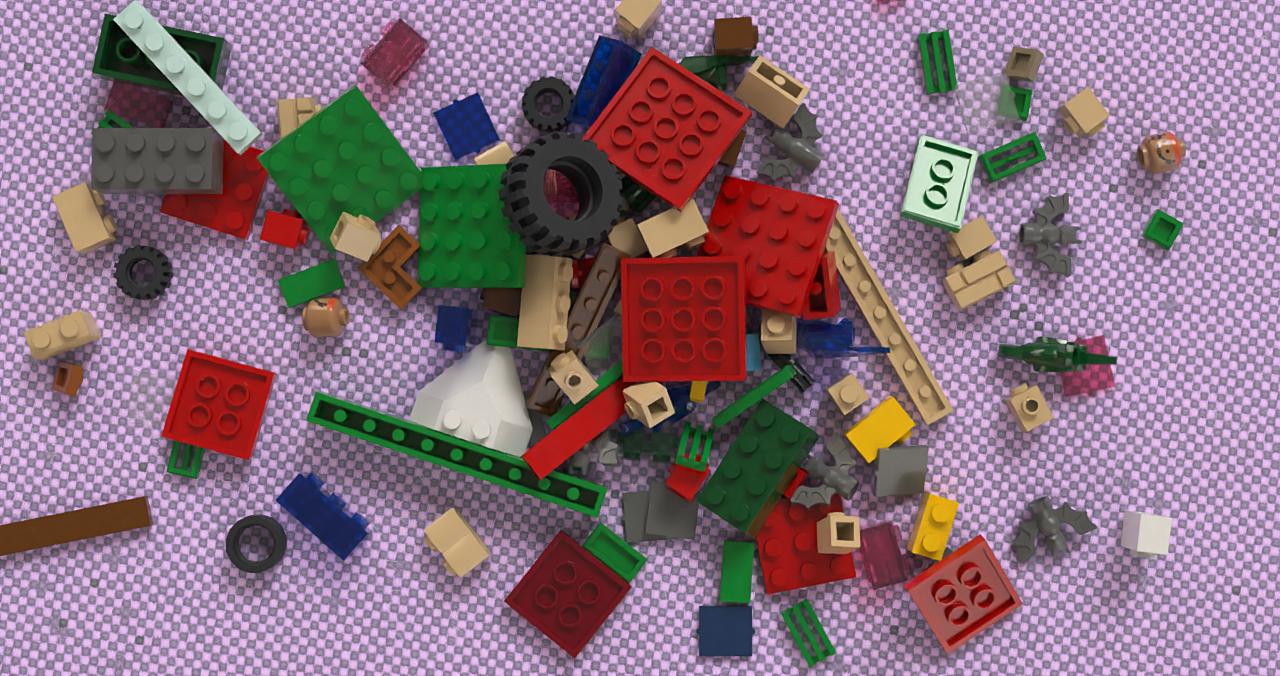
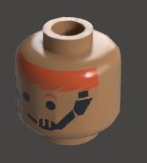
(1160, 152)
(325, 317)

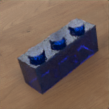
(603, 77)
(456, 328)
(324, 514)

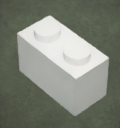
(1146, 534)

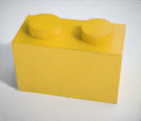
(880, 429)
(932, 526)

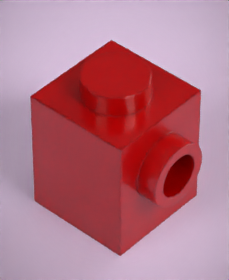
(285, 229)
(687, 481)

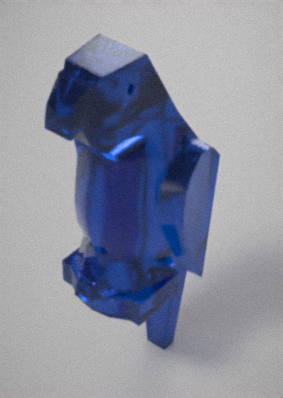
(832, 340)
(681, 404)

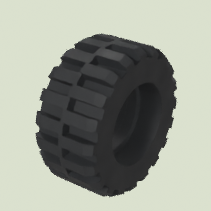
(590, 175)

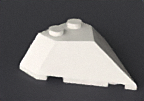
(478, 401)

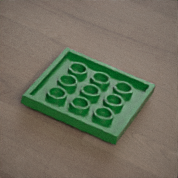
(342, 164)
(464, 230)

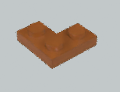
(386, 265)

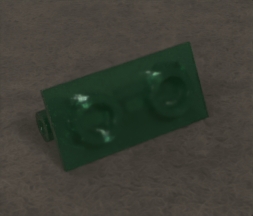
(659, 448)

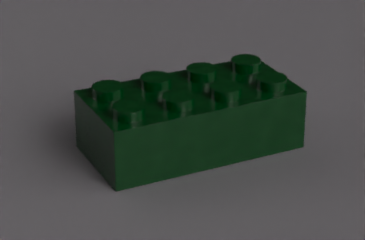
(126, 63)
(758, 468)

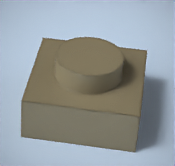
(1023, 64)

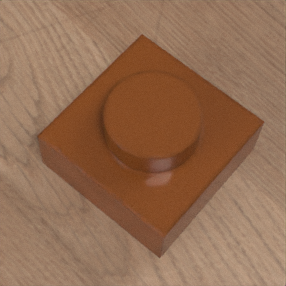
(67, 378)

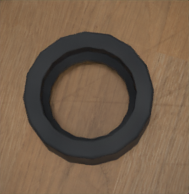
(242, 562)

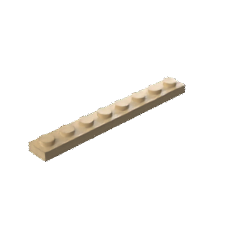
(886, 323)

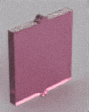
(1094, 377)

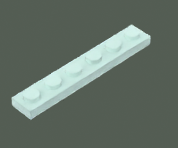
(188, 77)

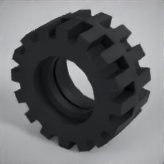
(530, 98)
(124, 272)

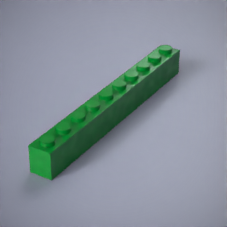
(454, 453)

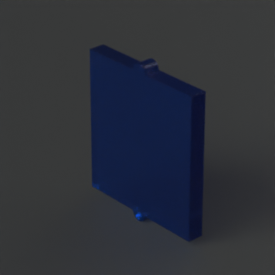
(466, 126)

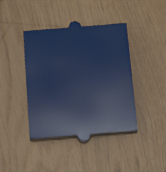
(725, 630)

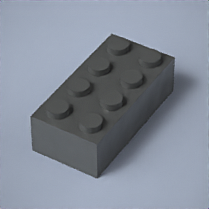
(157, 161)

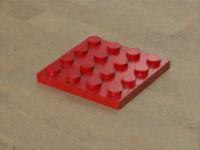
(667, 128)
(778, 235)
(684, 319)

